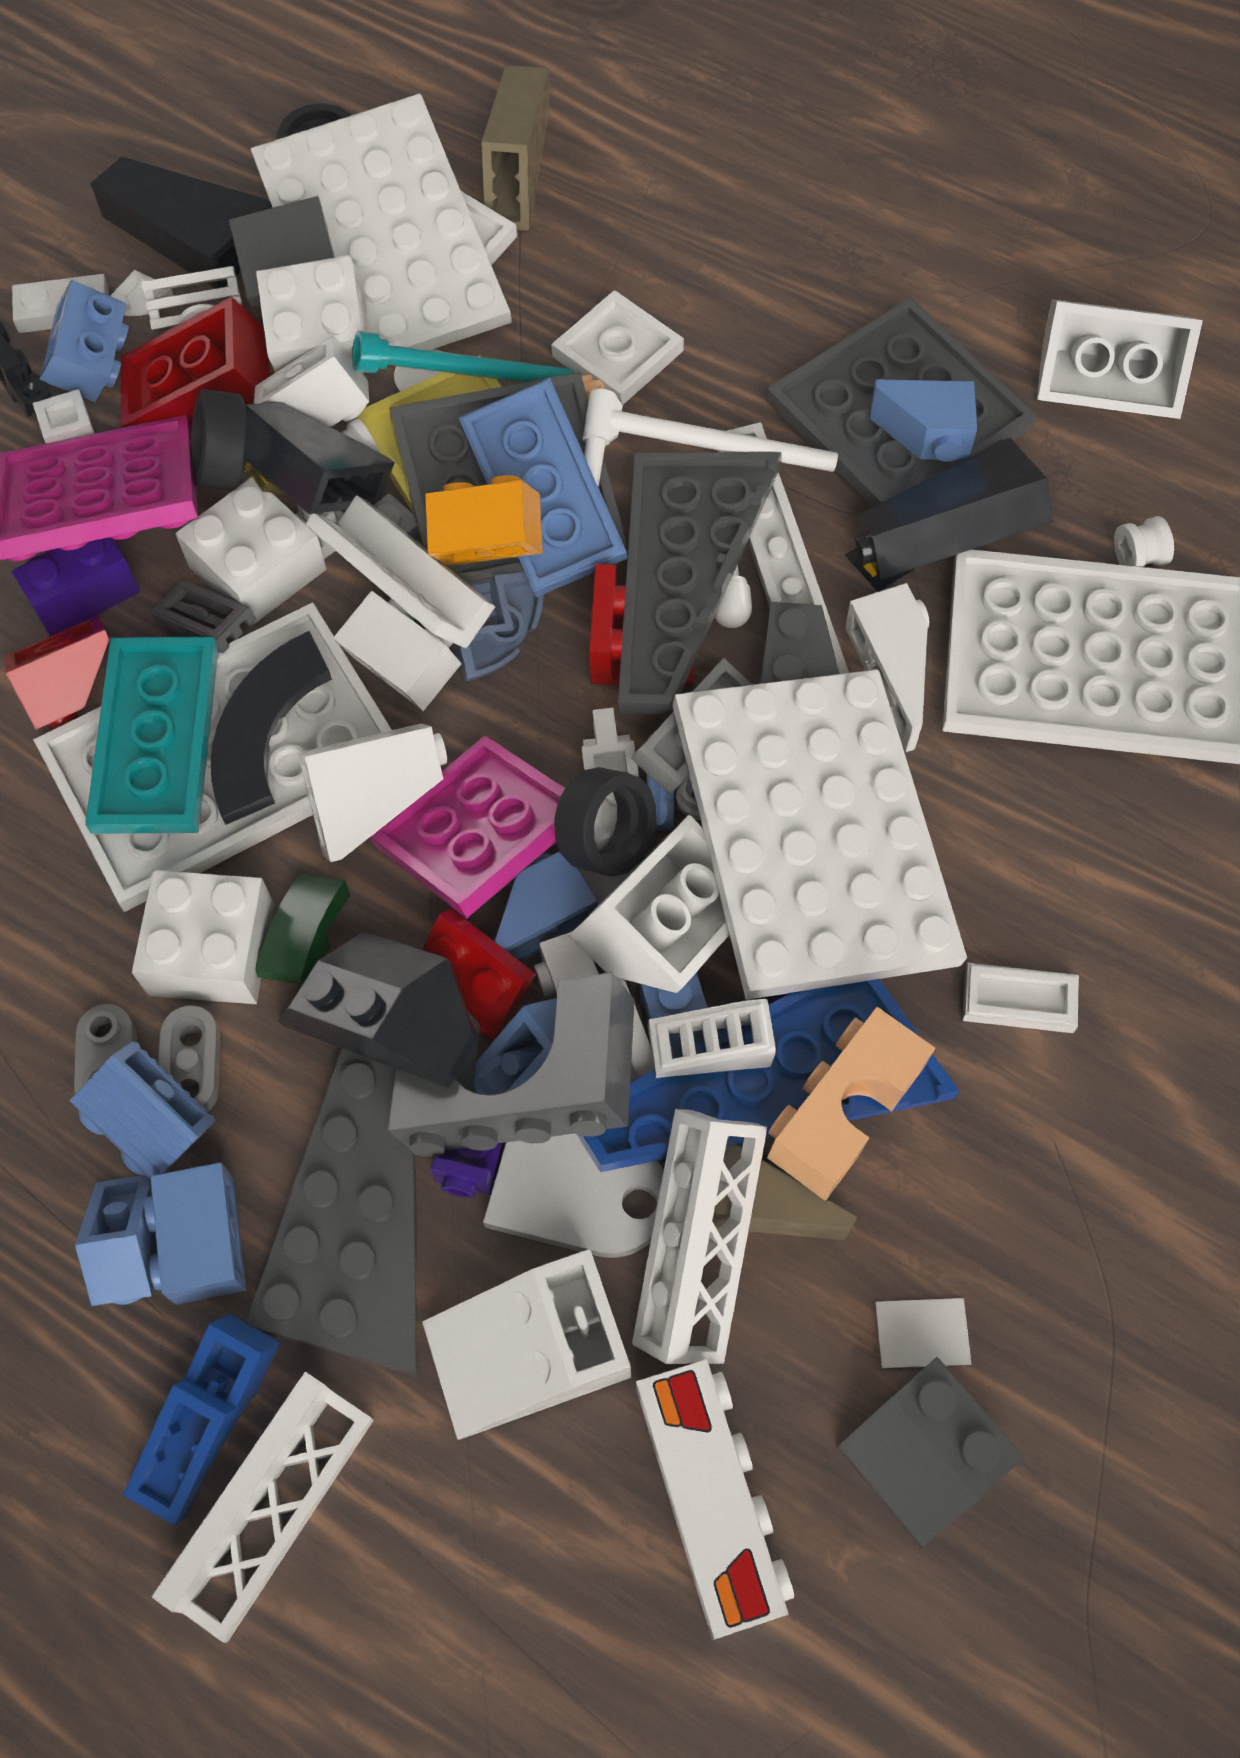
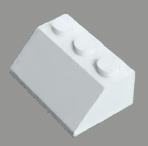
(1117, 358)
(661, 916)

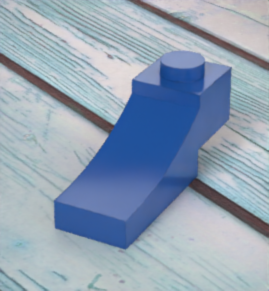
(200, 1417)

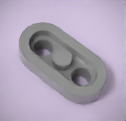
(94, 1051)
(196, 1063)

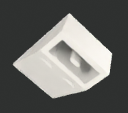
(527, 1345)

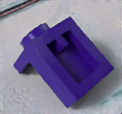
(467, 1170)

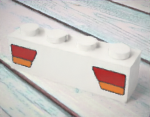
(711, 1499)

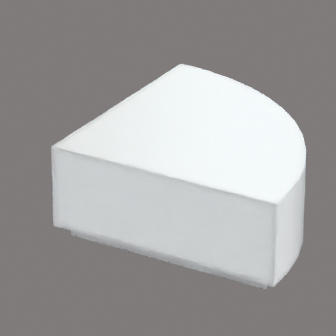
(132, 294)

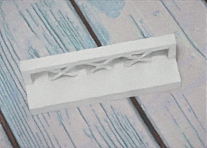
(405, 571)
(687, 1238)
(244, 1495)

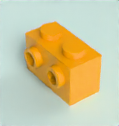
(483, 521)

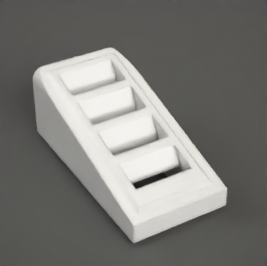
(729, 1016)

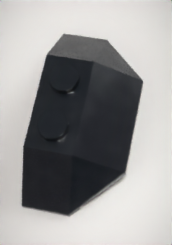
(387, 1006)

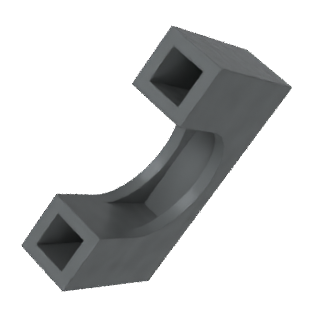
(575, 1090)

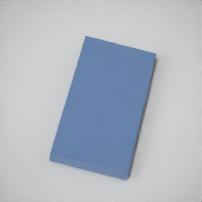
(534, 440)

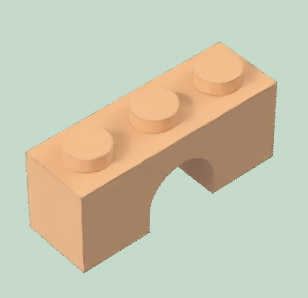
(876, 1062)

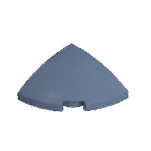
(505, 628)

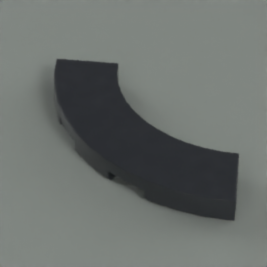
(249, 720)

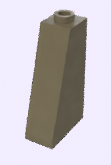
(515, 143)

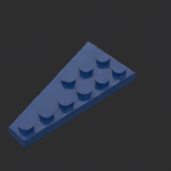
(804, 1033)

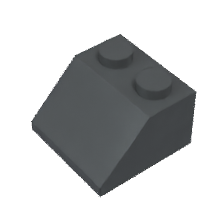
(930, 1452)

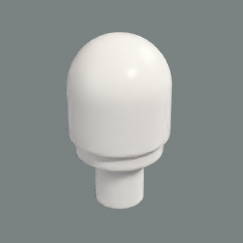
(736, 604)

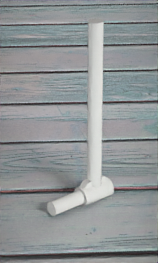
(606, 420)

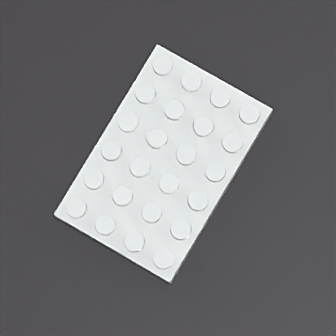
(398, 217)
(1094, 655)
(324, 717)
(816, 834)

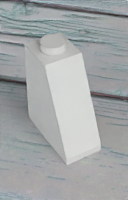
(368, 782)

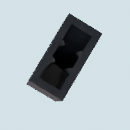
(311, 460)

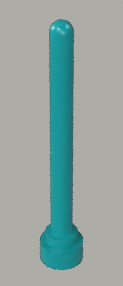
(373, 353)

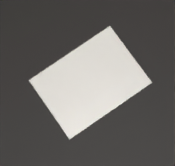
(921, 1330)

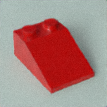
(210, 351)

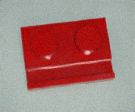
(487, 974)

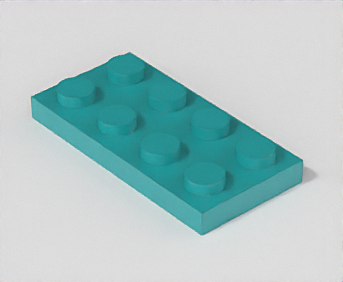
(153, 736)

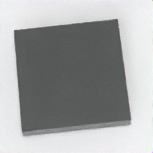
(278, 239)

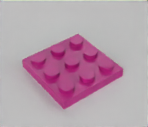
(474, 826)

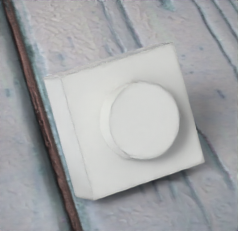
(63, 417)

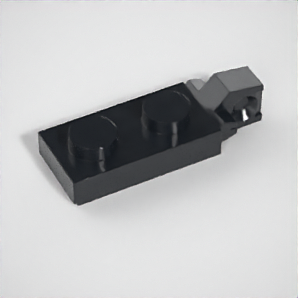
(18, 377)

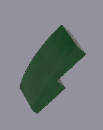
(298, 928)

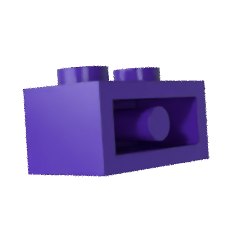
(75, 583)

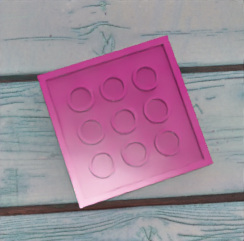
(96, 488)

